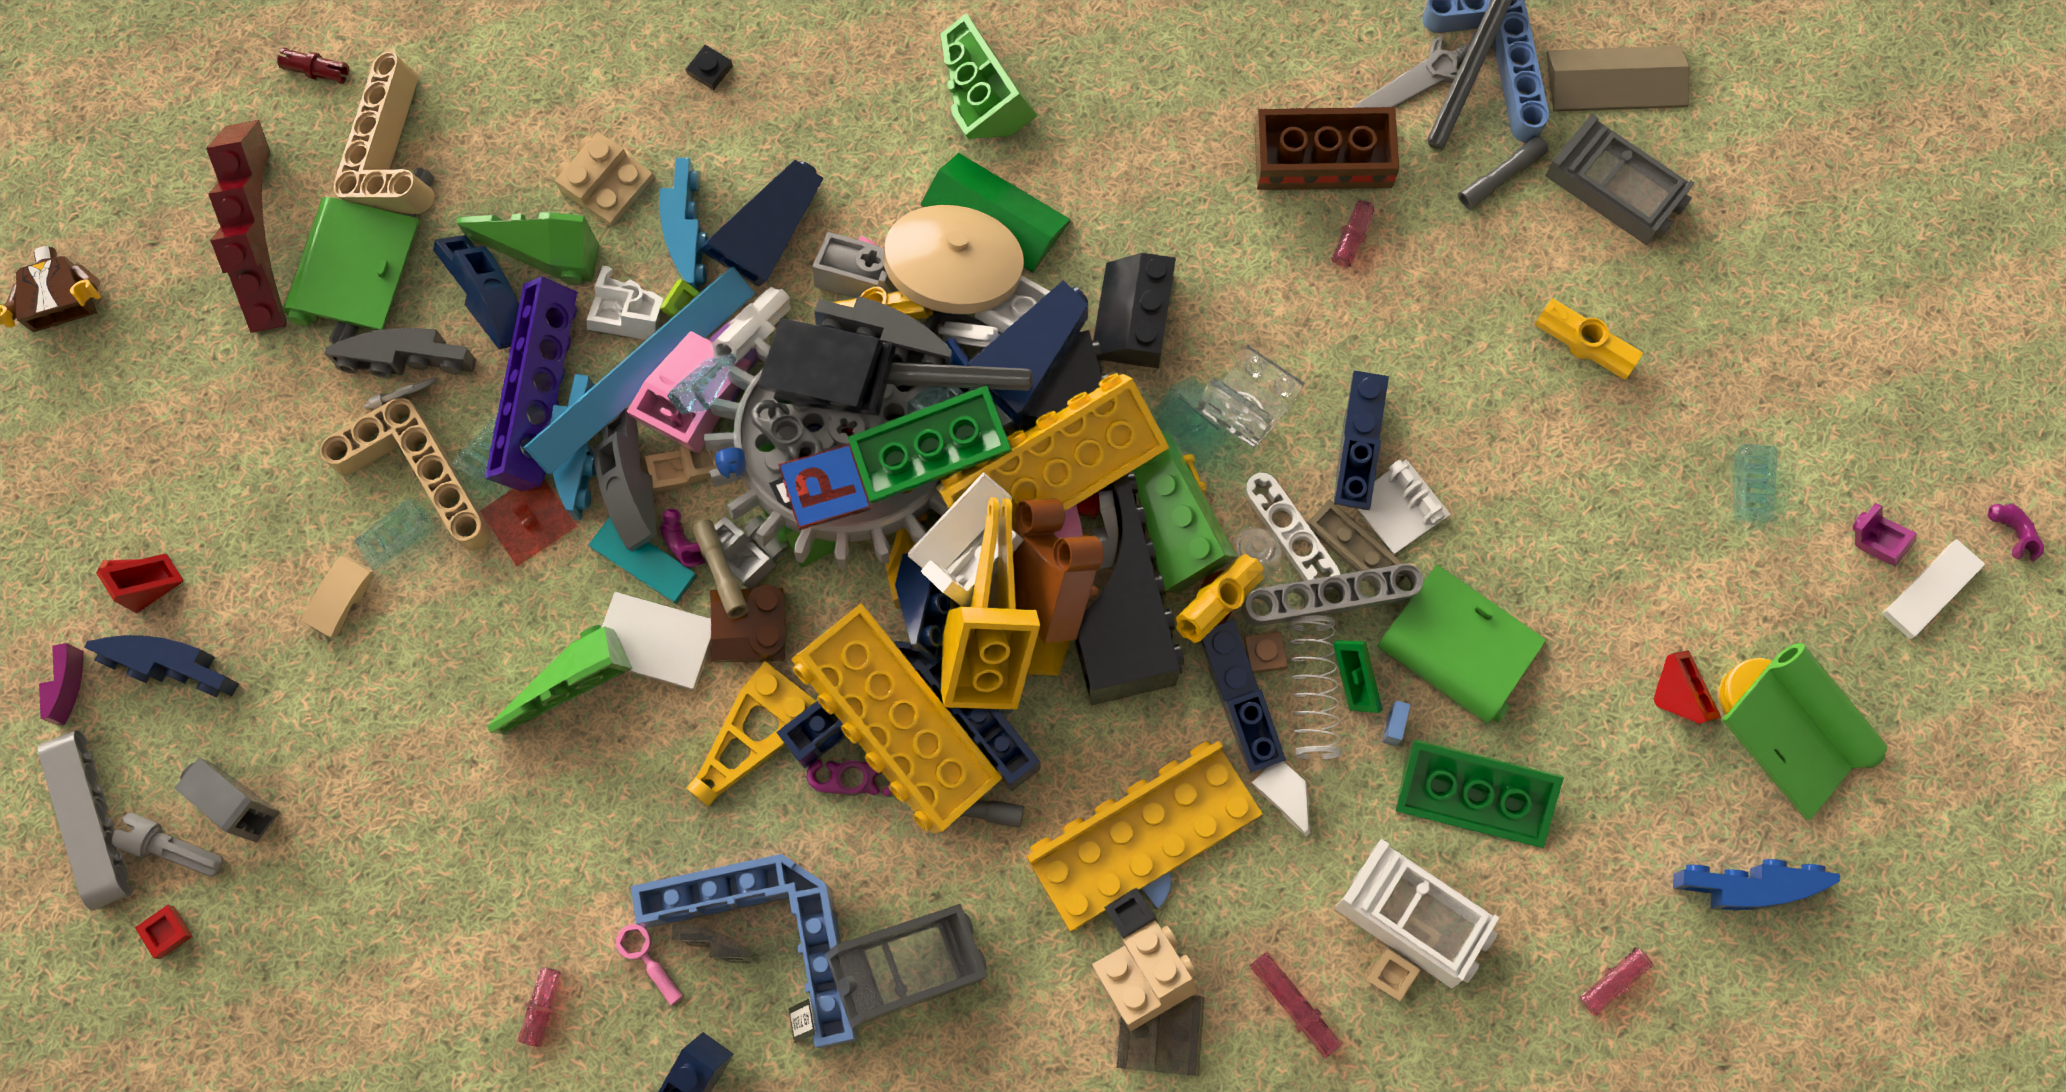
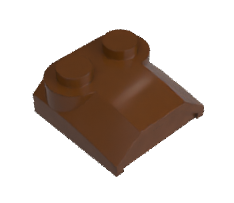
(757, 634)

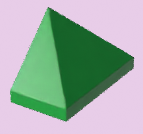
(1357, 676)

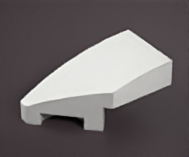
(1109, 534)
(1287, 793)

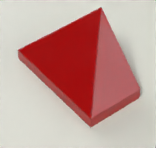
(1684, 690)

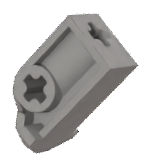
(850, 266)

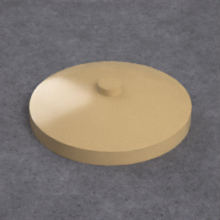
(953, 259)

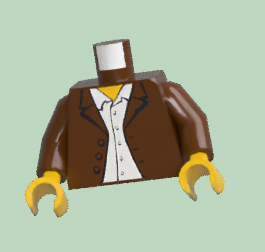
(50, 292)

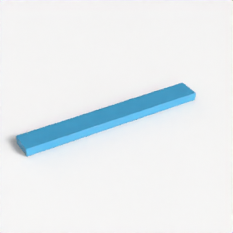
(622, 384)

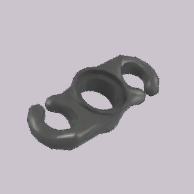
(771, 426)

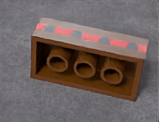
(1326, 148)

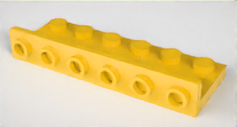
(1071, 450)
(896, 720)
(1143, 834)

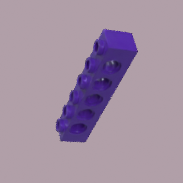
(525, 364)

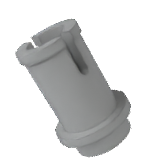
(774, 548)

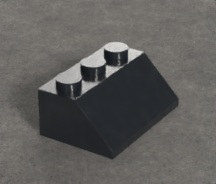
(1134, 309)

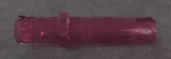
(1295, 1004)

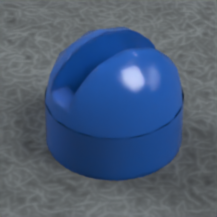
(730, 461)

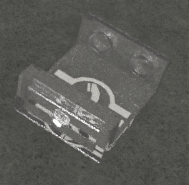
(1250, 397)

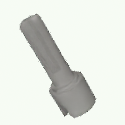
(149, 839)

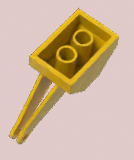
(985, 647)

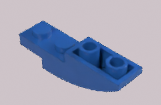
(1767, 887)

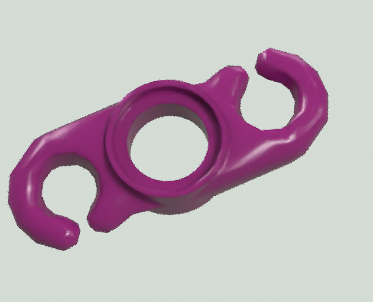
(835, 784)

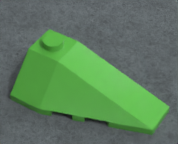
(982, 90)
(552, 243)

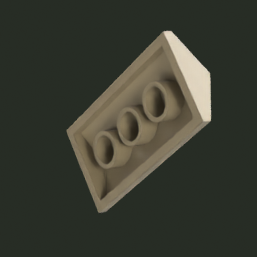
(1618, 78)

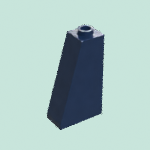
(765, 224)
(1035, 343)

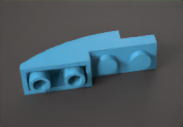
(680, 224)
(575, 473)

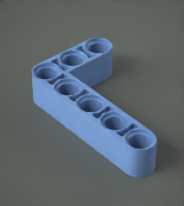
(1508, 48)

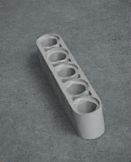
(1346, 584)
(83, 820)

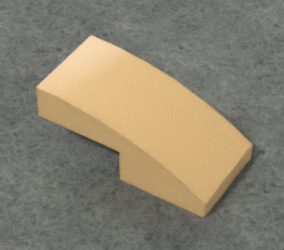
(679, 468)
(335, 595)
(1393, 973)

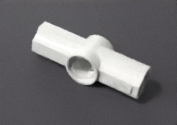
(751, 323)

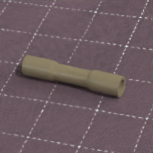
(726, 584)

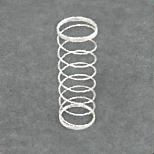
(1329, 748)

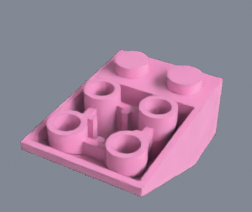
(657, 412)

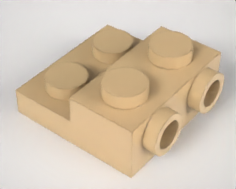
(603, 178)
(1146, 975)

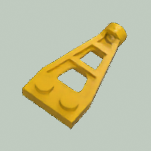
(764, 689)

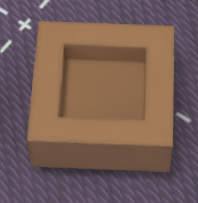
(1266, 652)

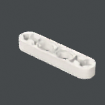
(1296, 530)

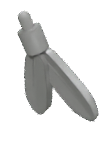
(381, 399)

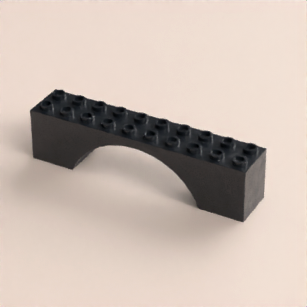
(1125, 631)

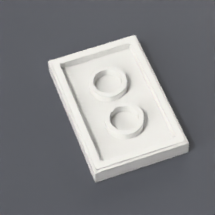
(660, 639)

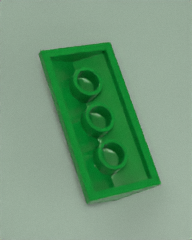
(974, 187)
(929, 444)
(1478, 793)

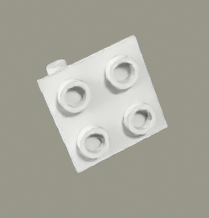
(1403, 507)

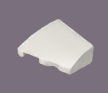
(635, 309)

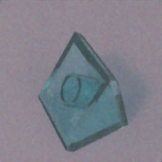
(1189, 428)

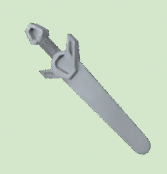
(1435, 69)

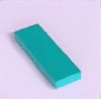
(645, 563)

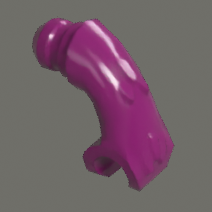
(2017, 519)
(674, 536)

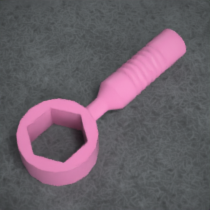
(654, 968)

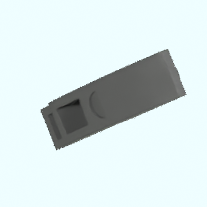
(870, 318)
(391, 349)
(623, 484)

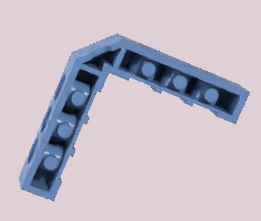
(755, 884)

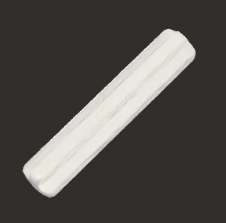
(969, 333)

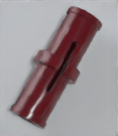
(313, 65)

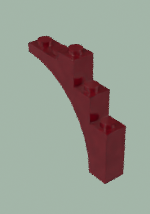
(240, 243)

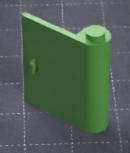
(350, 265)
(1462, 644)
(1803, 729)

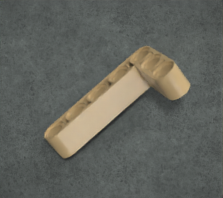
(367, 159)
(423, 462)

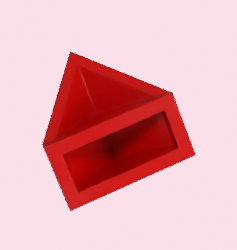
(138, 581)

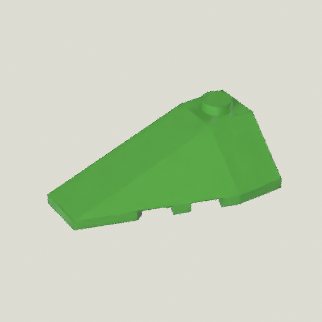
(579, 668)

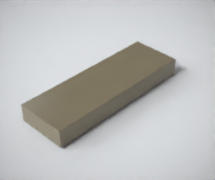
(1351, 540)

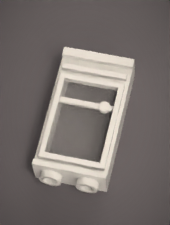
(1418, 916)

